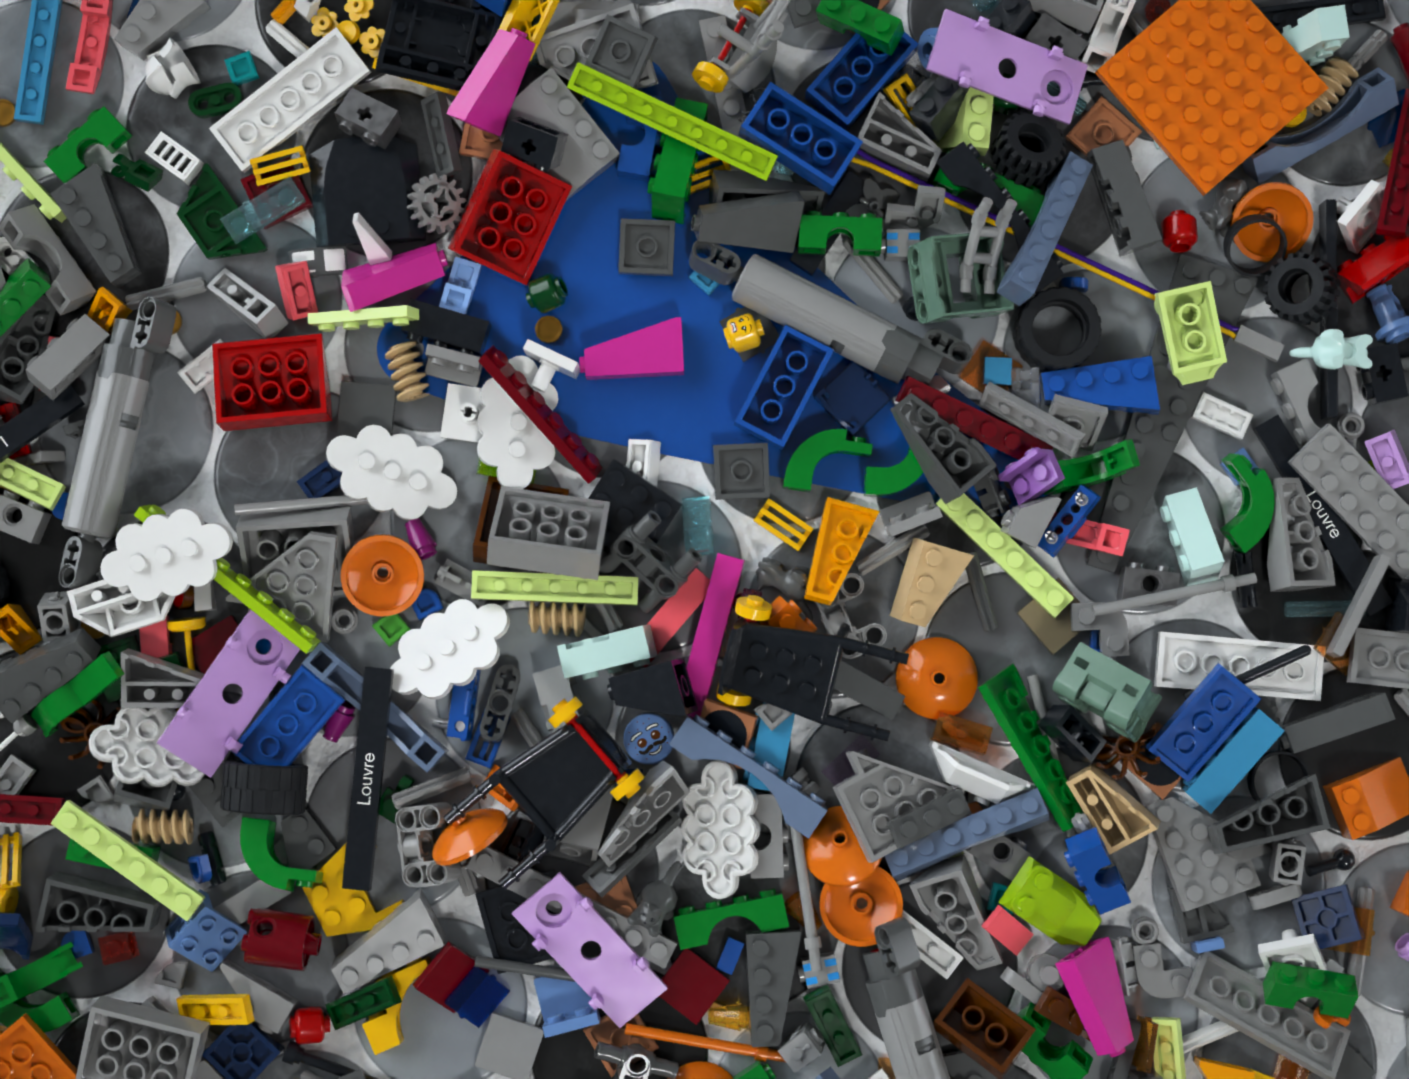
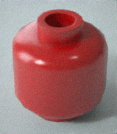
(1179, 231)
(309, 1025)

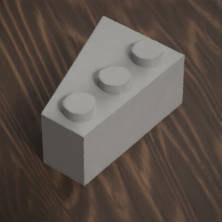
(897, 141)
(154, 682)

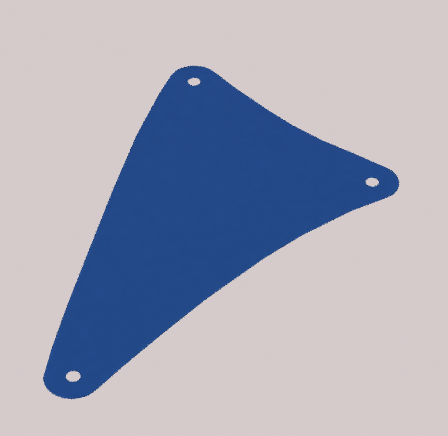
(680, 410)

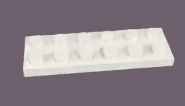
(290, 99)
(1189, 658)

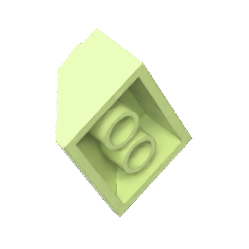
(971, 124)

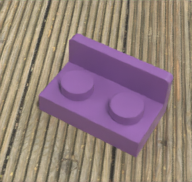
(1032, 474)

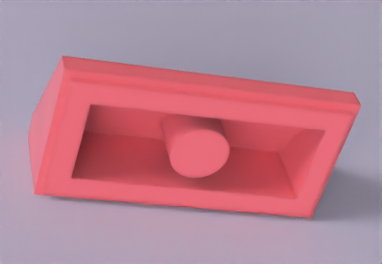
(296, 289)

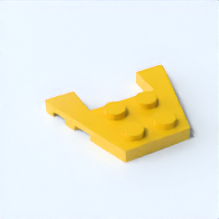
(342, 909)

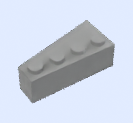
(391, 943)

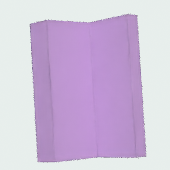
(1389, 459)

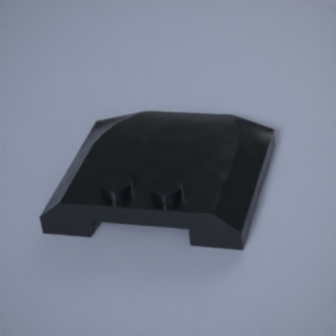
(436, 40)
(364, 179)

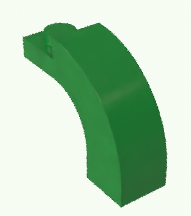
(805, 458)
(1096, 467)
(891, 480)
(1256, 507)
(259, 853)
(47, 1015)

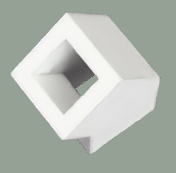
(307, 8)

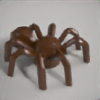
(78, 726)
(1126, 751)

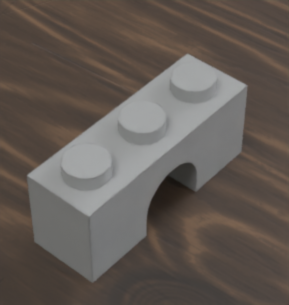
(771, 858)

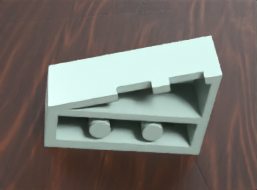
(1318, 34)
(1192, 537)
(608, 652)

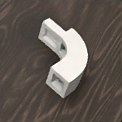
(1106, 33)

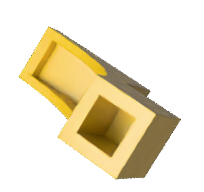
(383, 1027)

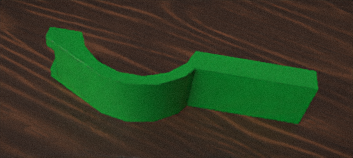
(77, 693)
(38, 974)

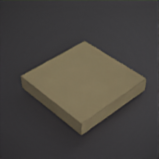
(1050, 631)

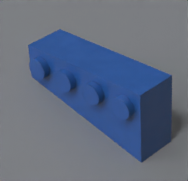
(1117, 385)

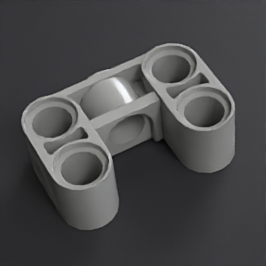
(836, 614)
(417, 845)

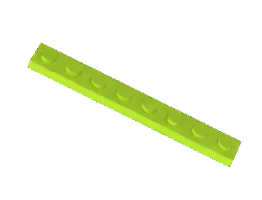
(672, 121)
(256, 600)

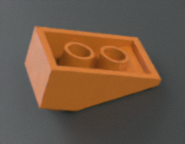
(1370, 798)

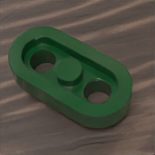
(216, 100)

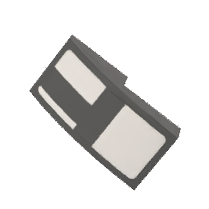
(322, 260)

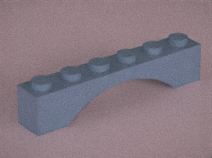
(1364, 101)
(1032, 258)
(402, 729)
(798, 808)
(996, 821)

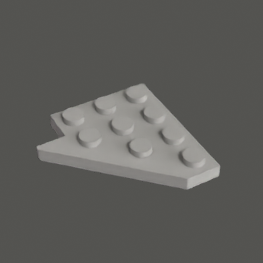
(573, 44)
(303, 581)
(878, 795)
(1189, 858)

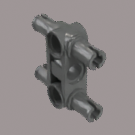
(649, 562)
(627, 1070)

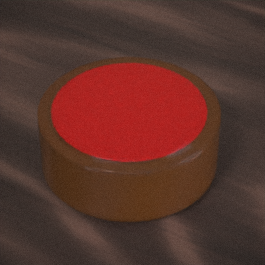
(184, 600)

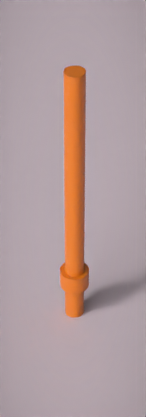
(758, 1053)

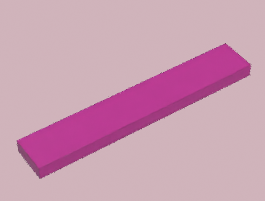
(713, 625)

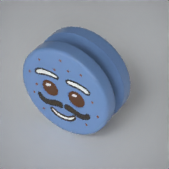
(648, 738)

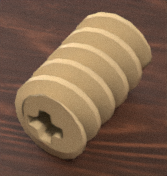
(1333, 75)
(406, 372)
(556, 618)
(163, 827)

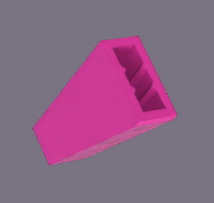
(494, 82)
(405, 271)
(642, 353)
(1097, 995)

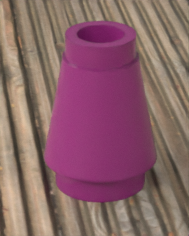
(420, 539)
(339, 722)

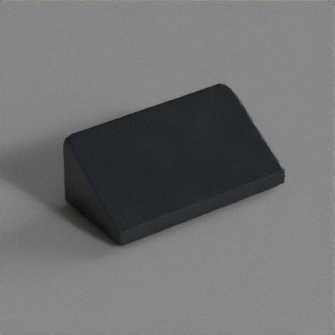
(521, 838)

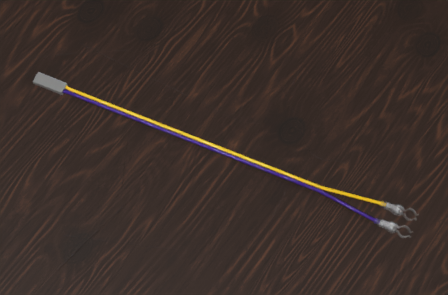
(1244, 336)

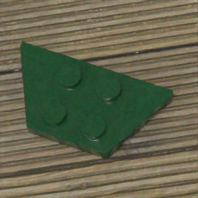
(201, 216)

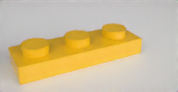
(217, 1008)

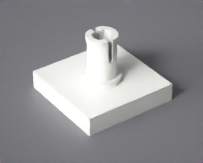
(1360, 217)
(550, 362)
(461, 413)
(1293, 950)

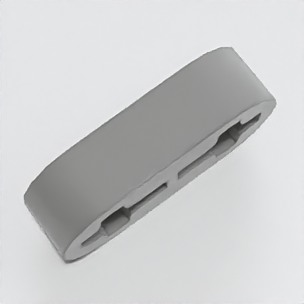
(1274, 895)
(1021, 985)

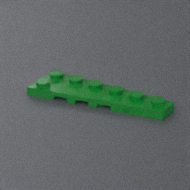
(1007, 701)

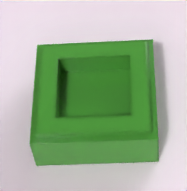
(391, 628)

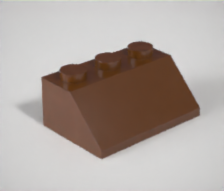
(983, 1028)

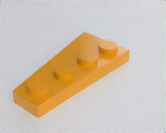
(837, 545)

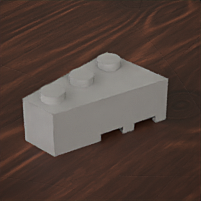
(156, 21)
(552, 689)

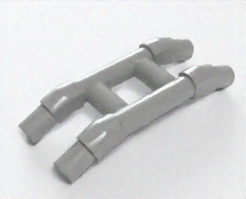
(989, 259)

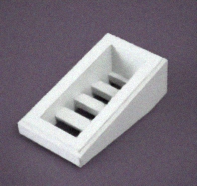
(192, 168)

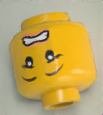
(743, 333)

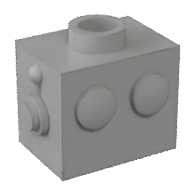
(56, 615)
(1292, 870)
(801, 1046)

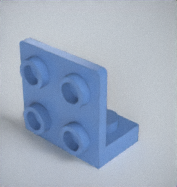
(206, 936)
(564, 1006)

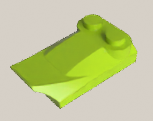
(1051, 904)

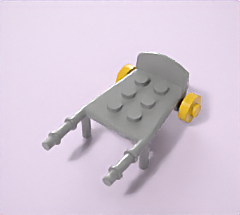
(754, 49)

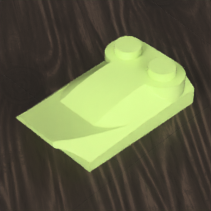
(1191, 331)

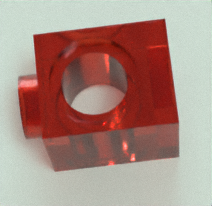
(118, 947)

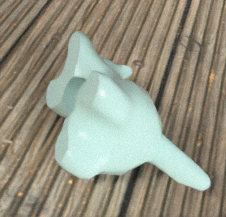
(1334, 350)

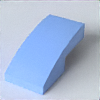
(461, 285)

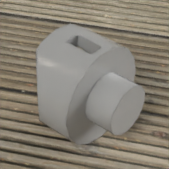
(1043, 972)

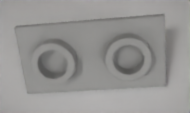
(457, 580)
(1123, 953)

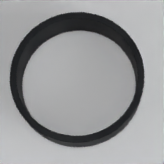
(1243, 222)
(1251, 774)

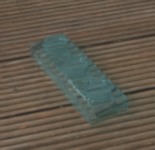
(262, 210)

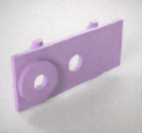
(971, 55)
(208, 724)
(617, 978)

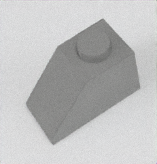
(1029, 520)

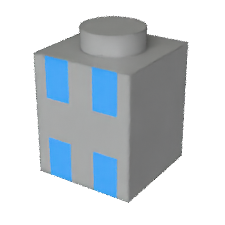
(897, 242)
(828, 974)

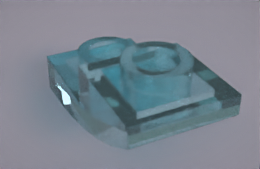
(698, 525)

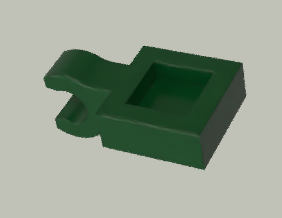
(137, 173)
(387, 807)

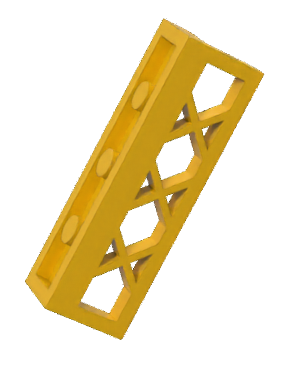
(521, 14)

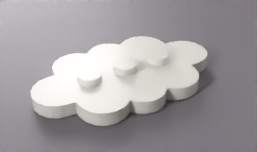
(509, 436)
(391, 472)
(166, 554)
(449, 649)
(135, 752)
(720, 829)

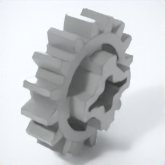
(427, 210)

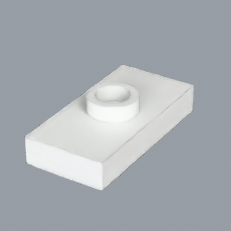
(199, 371)
(1222, 416)

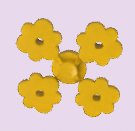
(350, 28)

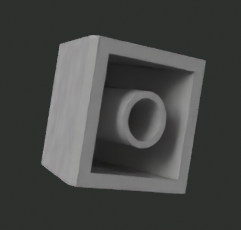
(586, 836)

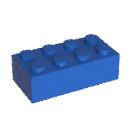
(856, 78)
(800, 138)
(783, 387)

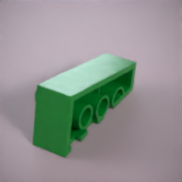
(674, 166)

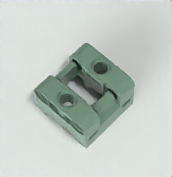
(932, 282)
(1108, 690)

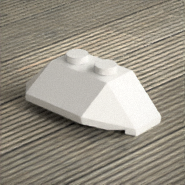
(115, 608)
(977, 777)

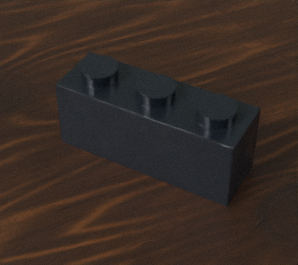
(448, 329)

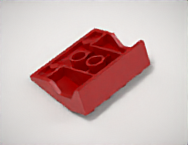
(1374, 267)

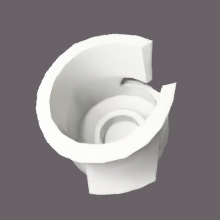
(170, 70)

